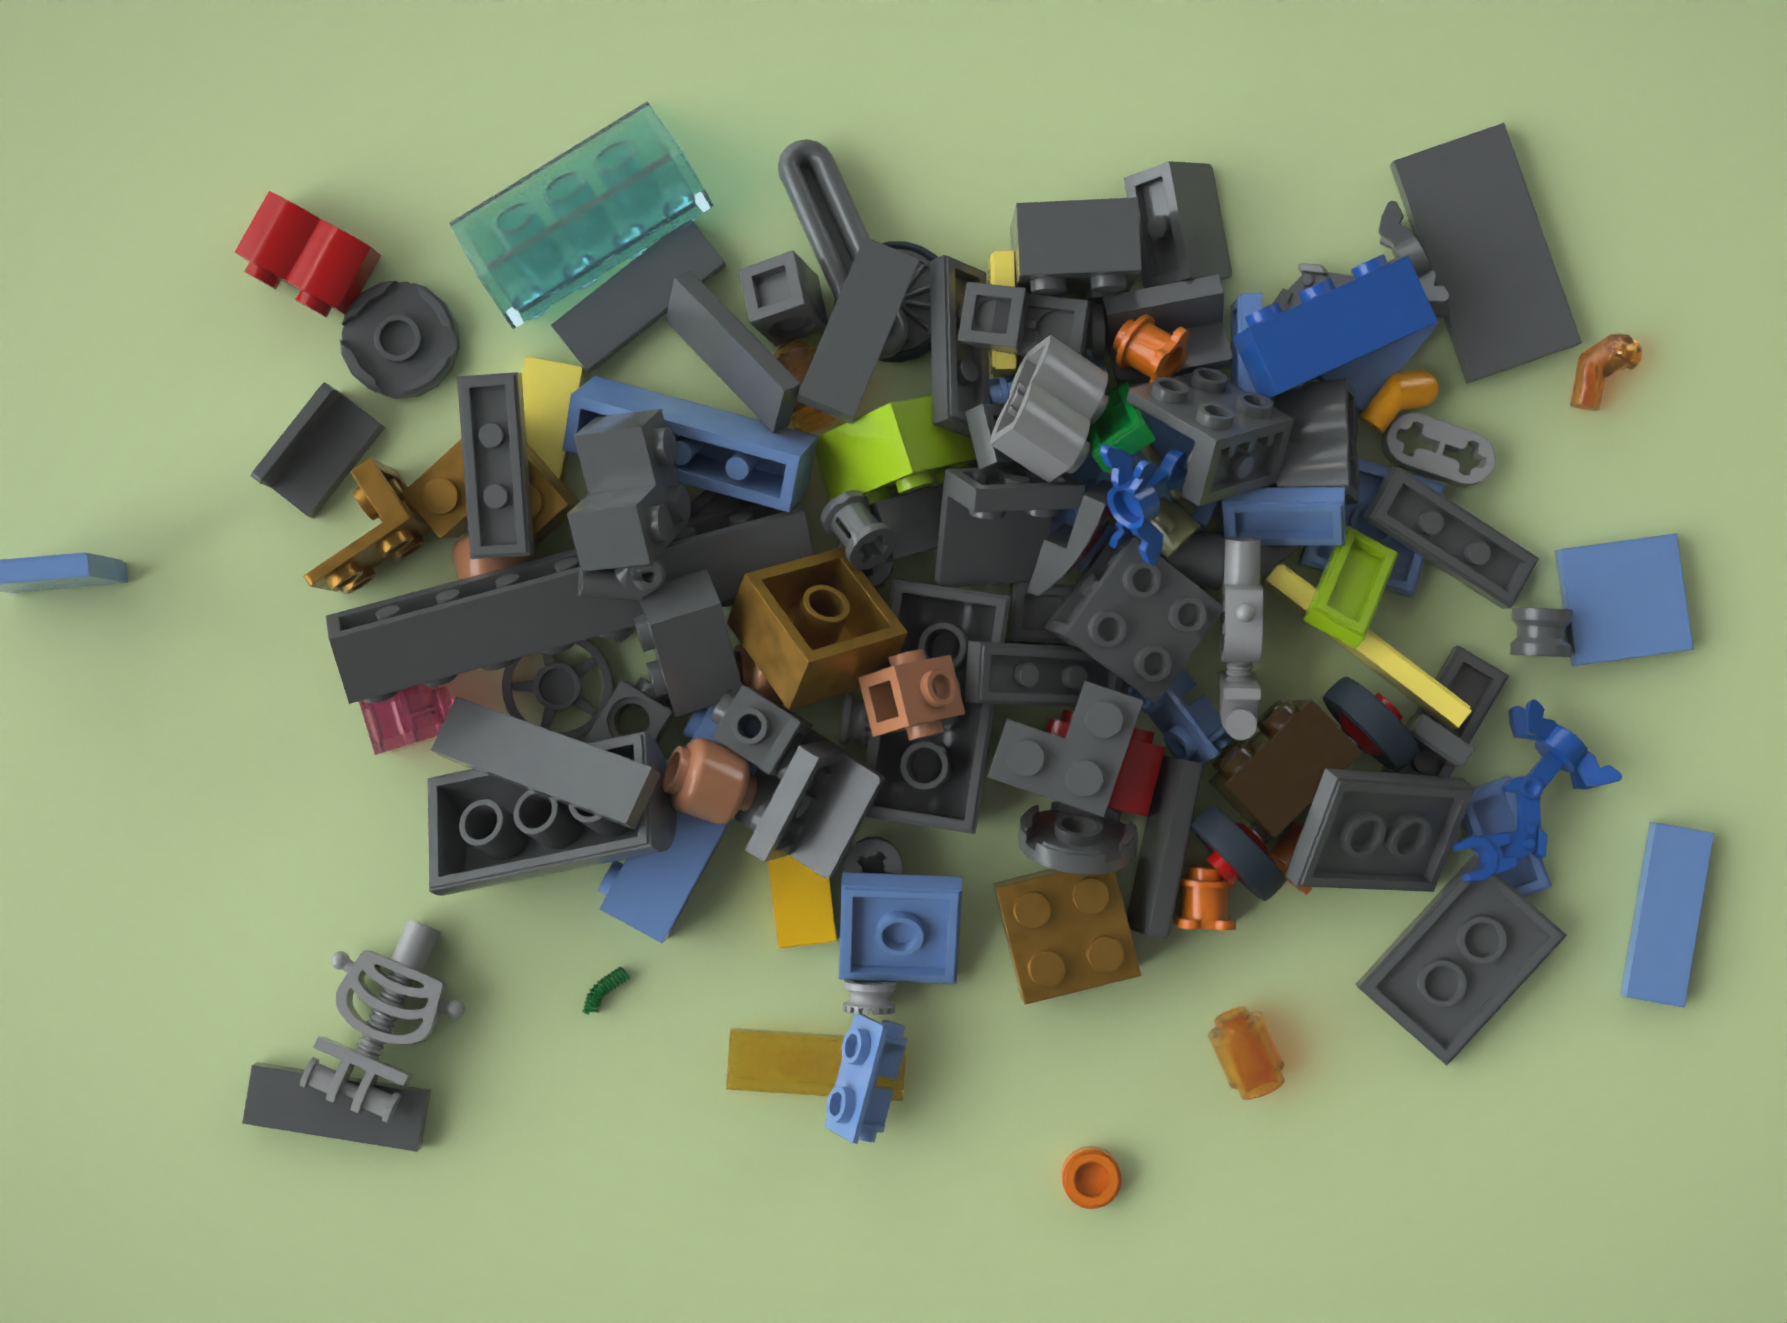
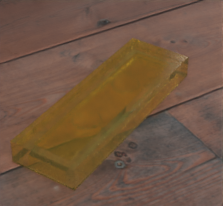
(791, 1063)

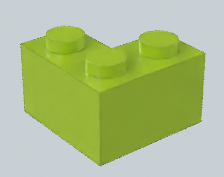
(890, 451)

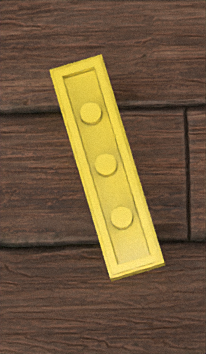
(1378, 655)

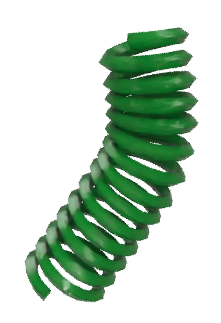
(590, 1000)

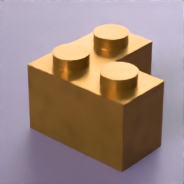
(441, 496)

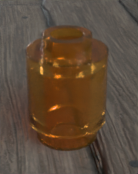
(1247, 1052)

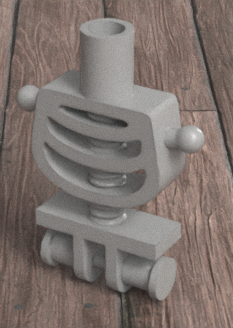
(1240, 636)
(406, 966)

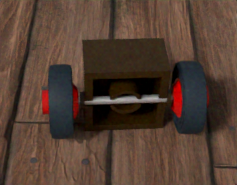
(1281, 770)

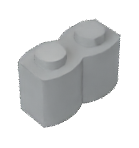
(1051, 410)

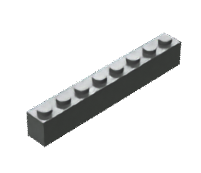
(537, 605)

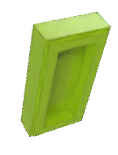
(1351, 588)

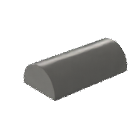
(942, 775)
(502, 833)

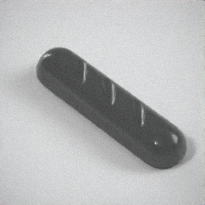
(829, 220)

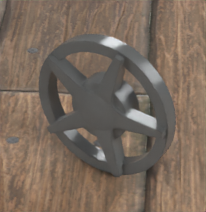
(560, 687)

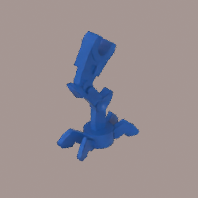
(1137, 495)
(1559, 751)

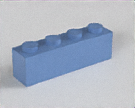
(713, 445)
(655, 887)

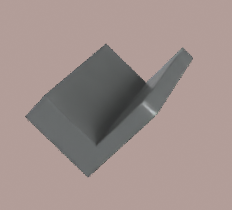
(1179, 223)
(1185, 304)
(318, 450)

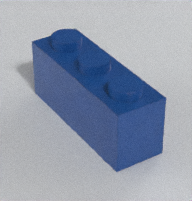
(1333, 325)

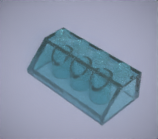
(581, 215)

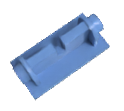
(1188, 731)
(855, 1104)

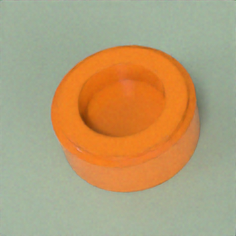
(1091, 1177)

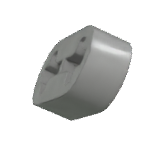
(1442, 436)

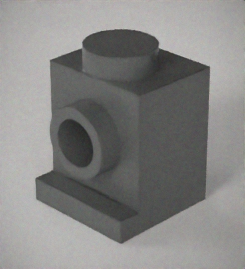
(779, 730)

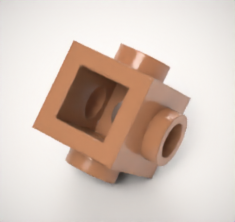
(912, 695)

